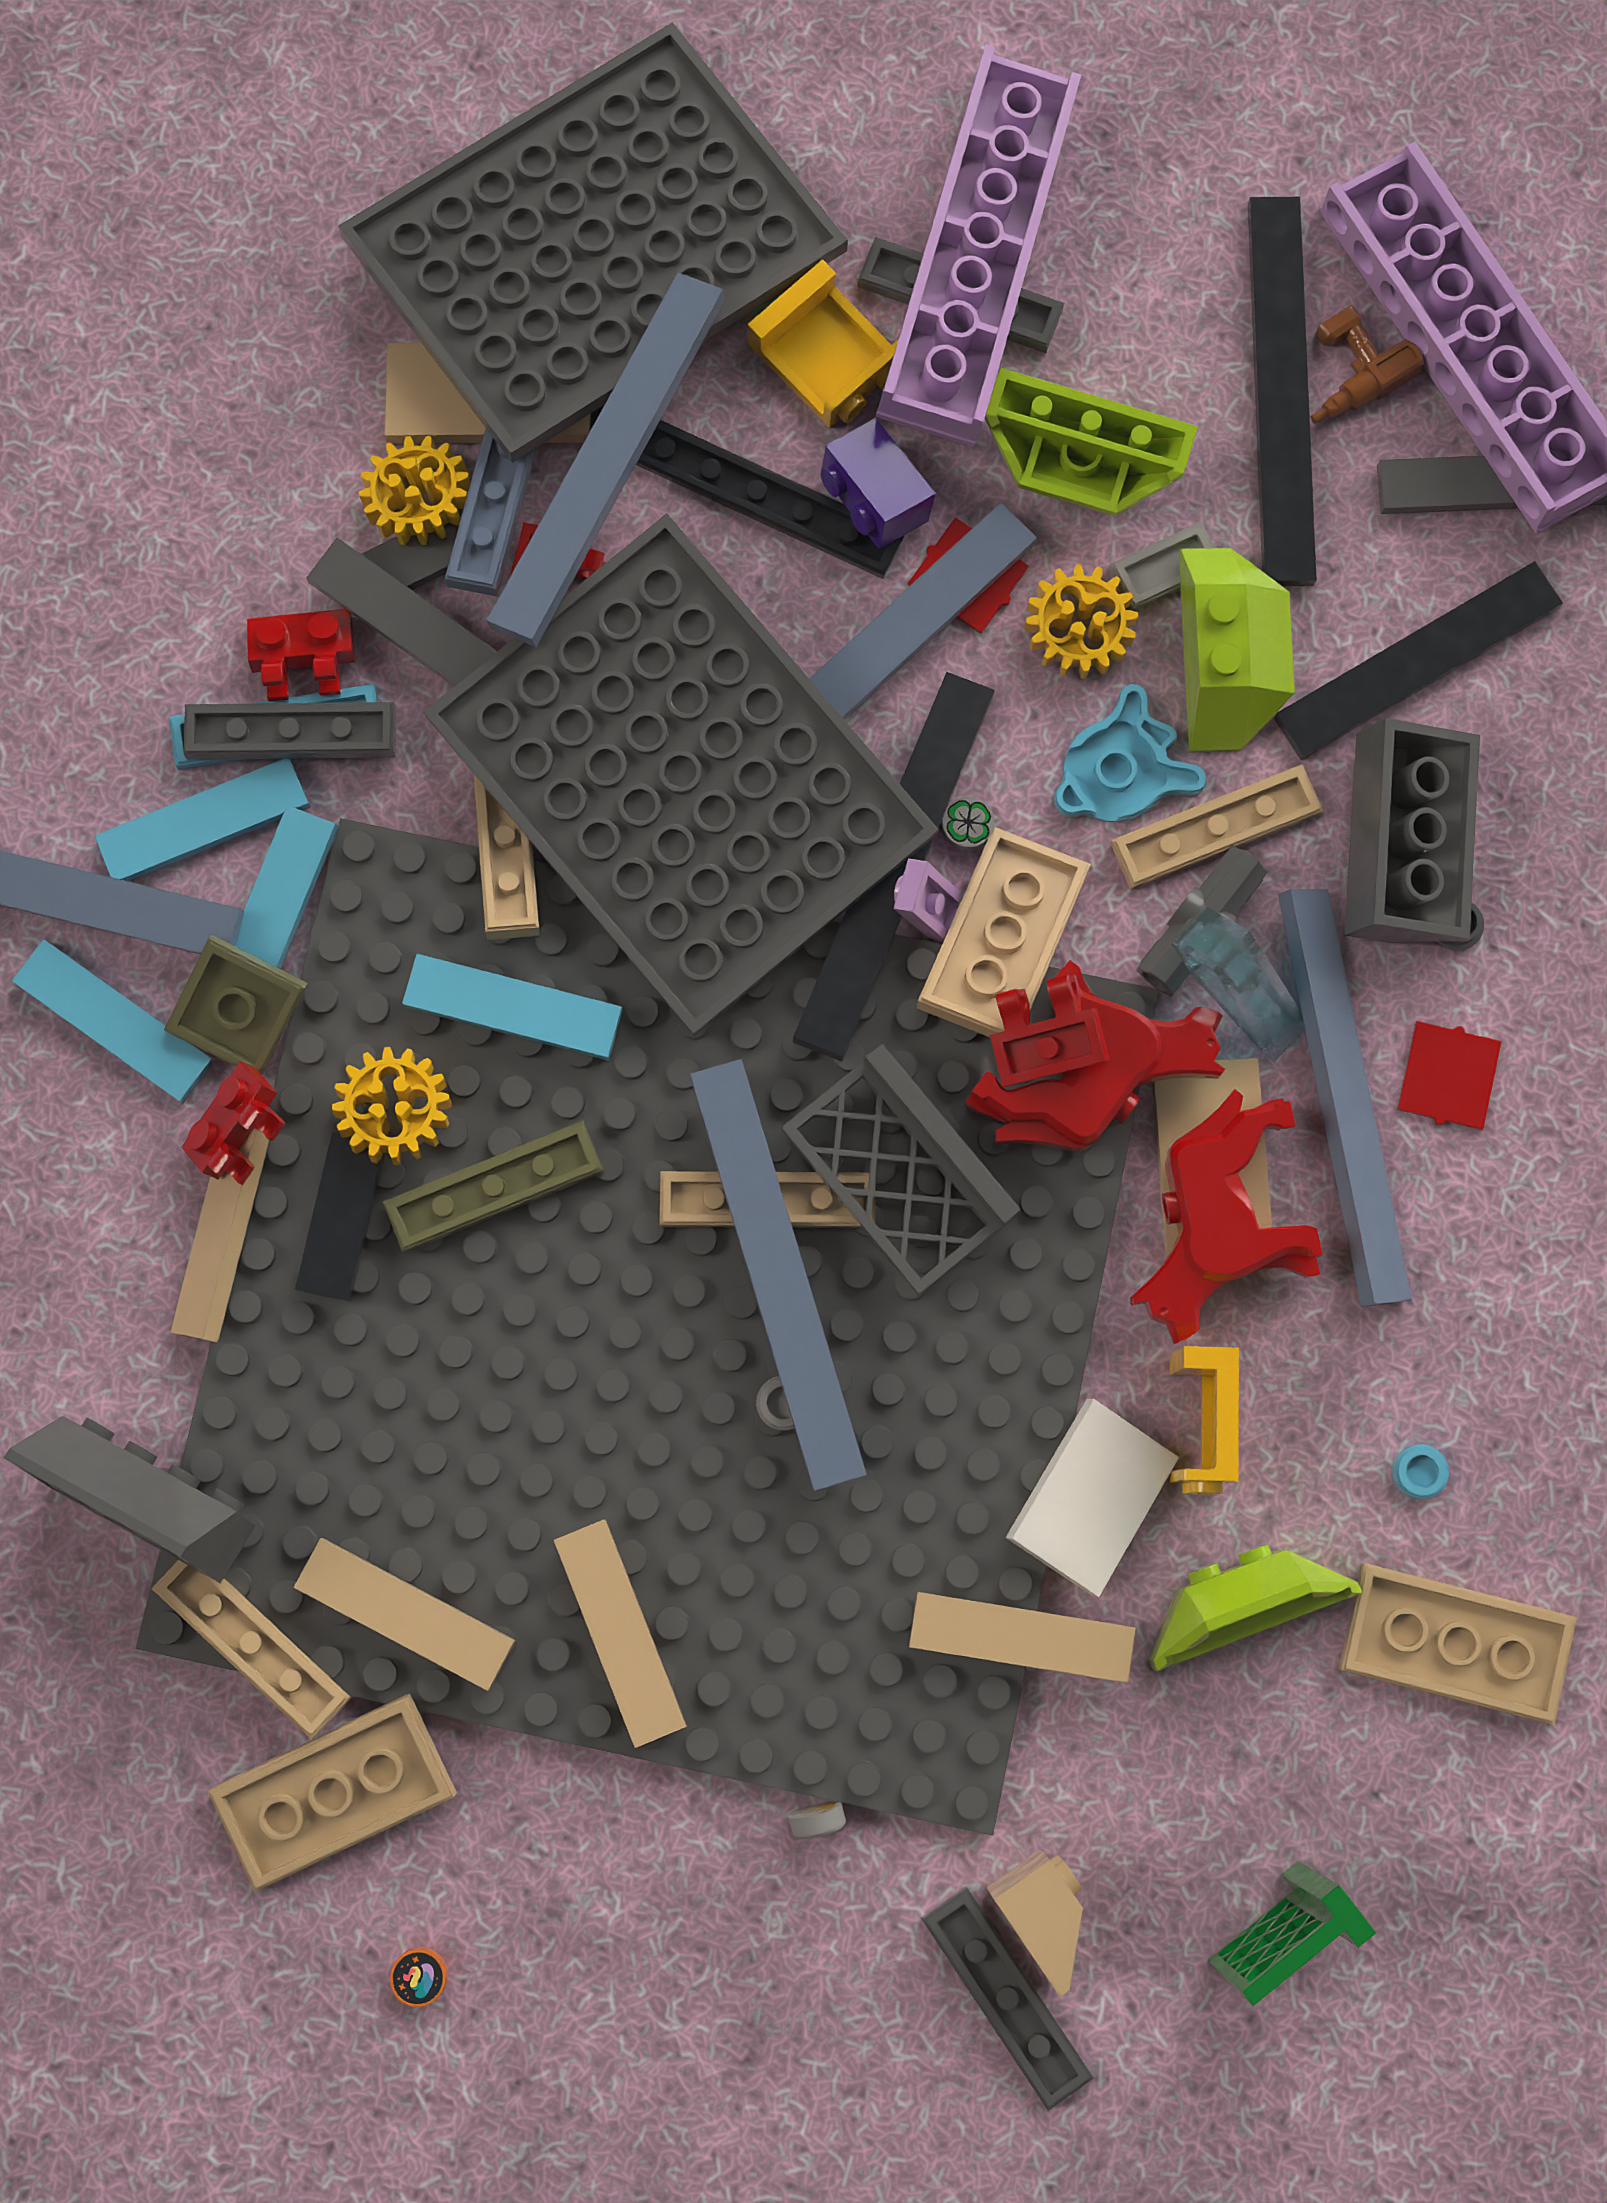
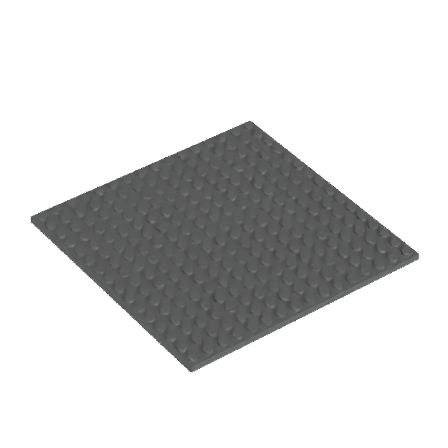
(616, 1364)

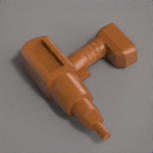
(1375, 373)

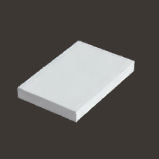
(1092, 1497)

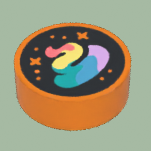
(418, 1977)

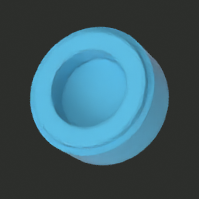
(1420, 1471)

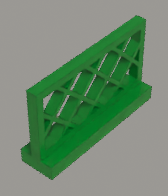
(1290, 1934)

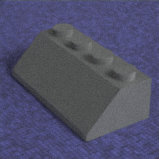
(1412, 833)
(135, 1494)

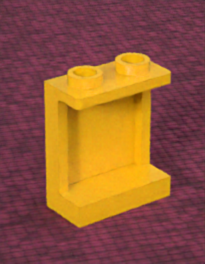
(822, 346)
(1218, 1417)

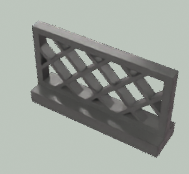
(934, 1137)

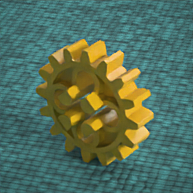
(386, 491)
(1052, 612)
(411, 1083)

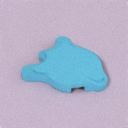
(1123, 765)

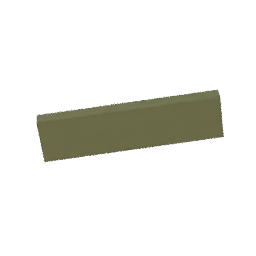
(493, 1187)

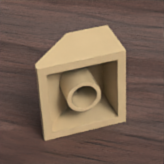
(1044, 1913)

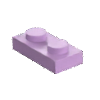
(926, 899)

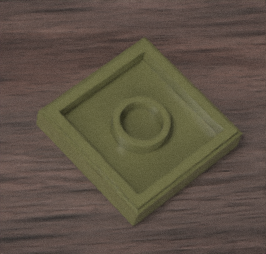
(235, 1005)

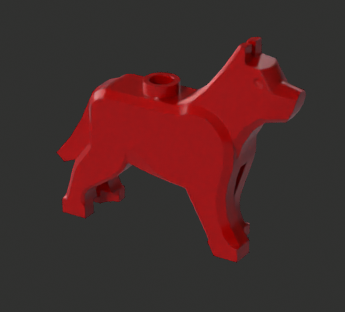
(1085, 1100)
(1216, 1220)

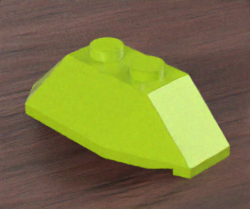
(1084, 444)
(1233, 648)
(1244, 1601)

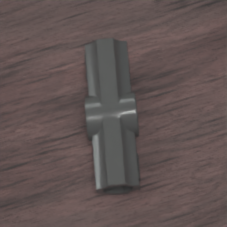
(1223, 891)

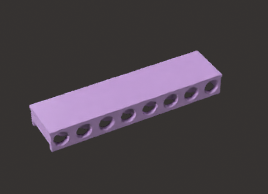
(978, 249)
(1474, 335)

